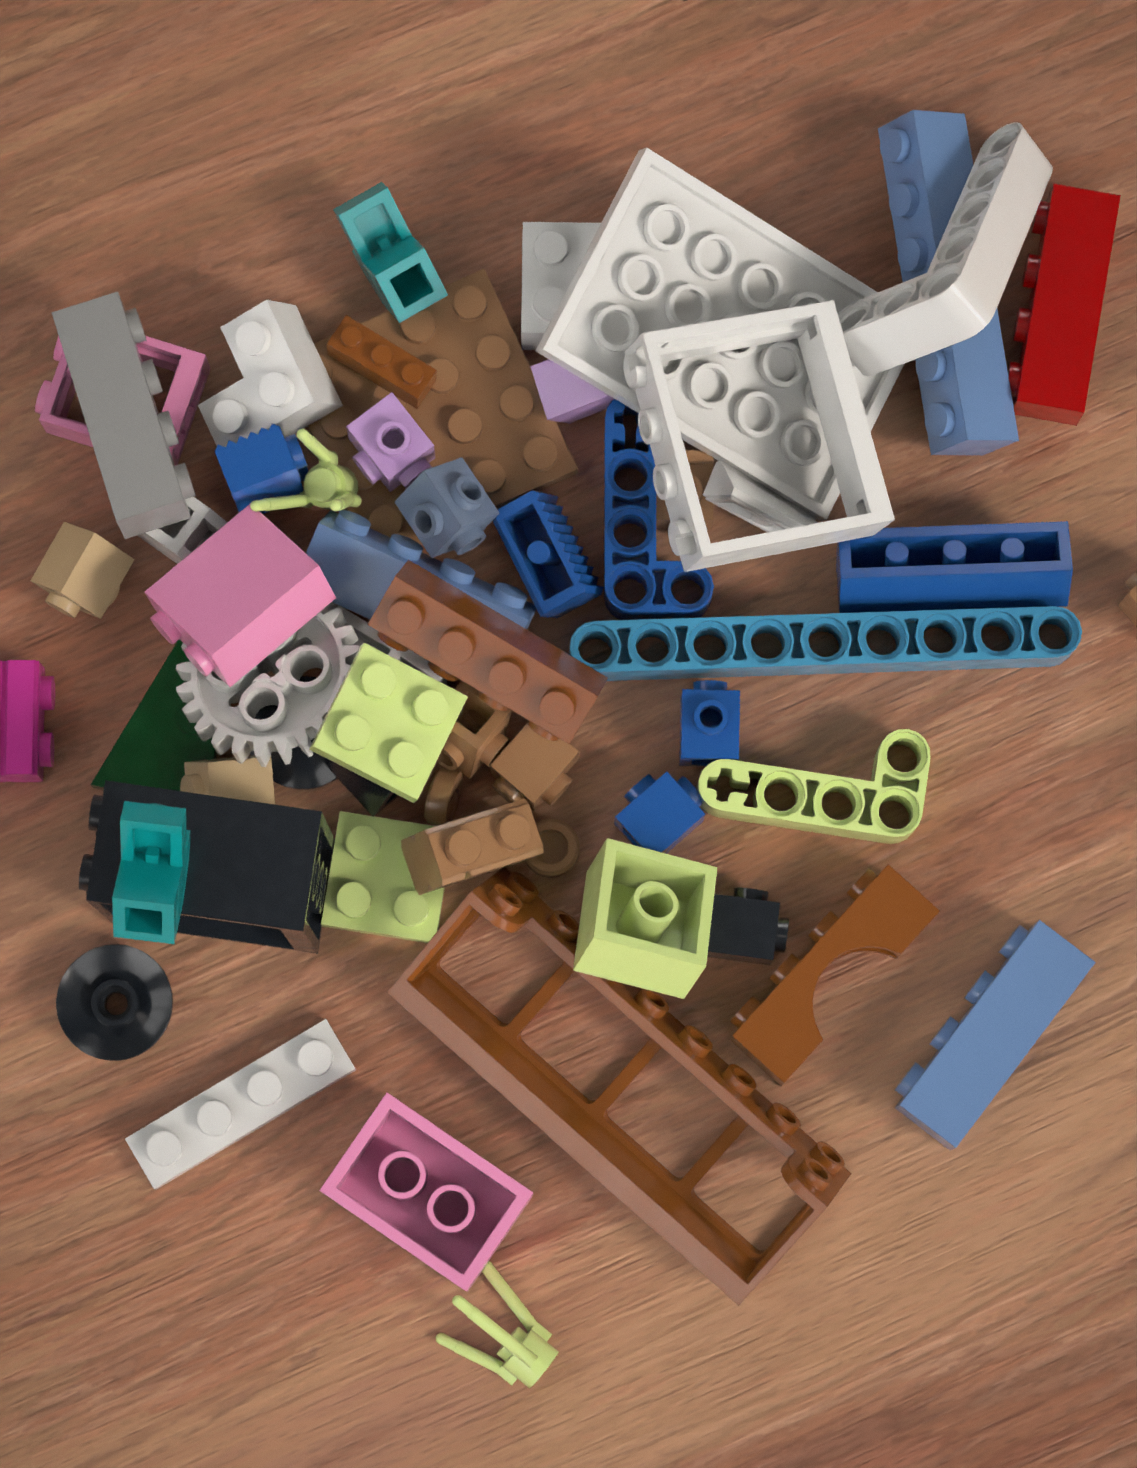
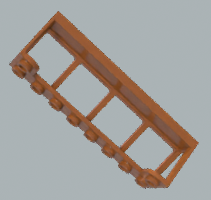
(582, 1125)

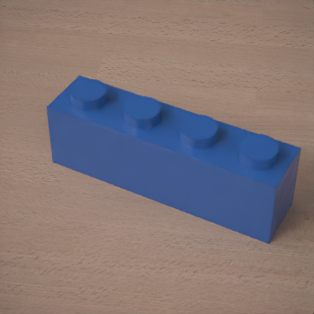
(956, 568)

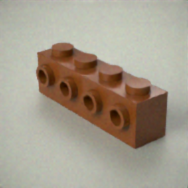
(487, 652)

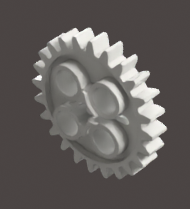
(299, 703)

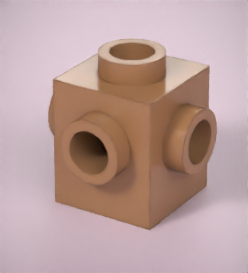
(476, 735)

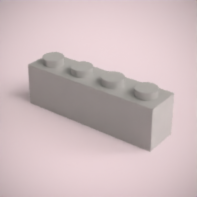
(122, 414)

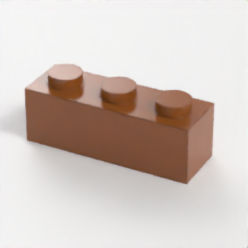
(381, 362)

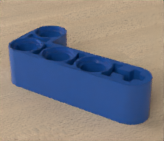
(639, 509)

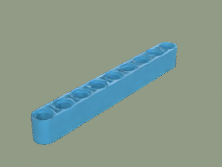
(850, 631)

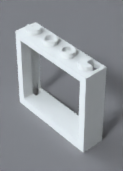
(838, 409)

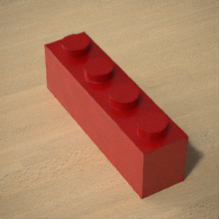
(1064, 303)

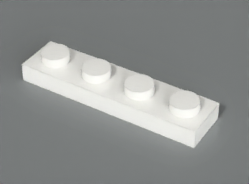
(240, 1104)

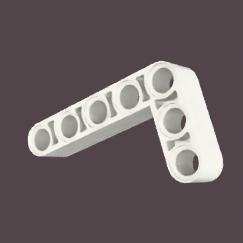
(968, 267)

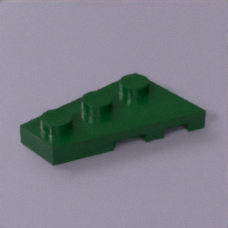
(157, 736)

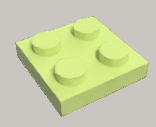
(388, 722)
(372, 884)

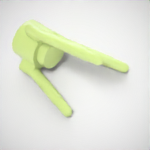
(325, 484)
(524, 1354)

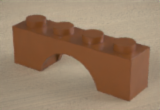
(880, 920)

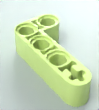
(811, 787)

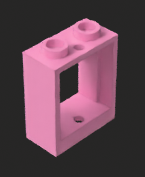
(182, 399)

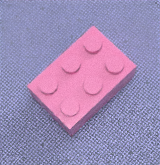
(427, 1192)

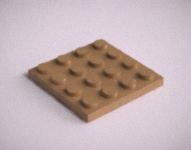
(476, 409)

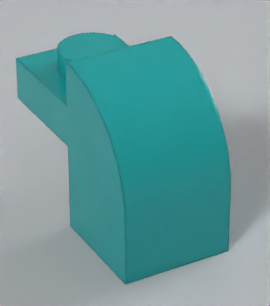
(389, 253)
(151, 872)

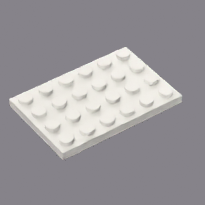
(690, 257)

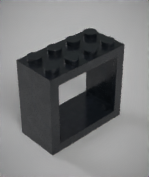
(251, 868)

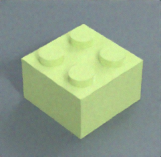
(645, 918)

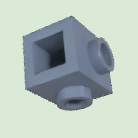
(447, 508)

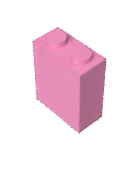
(238, 596)

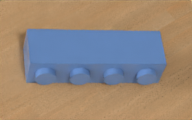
(364, 563)
(994, 1033)

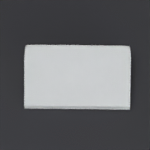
(753, 501)

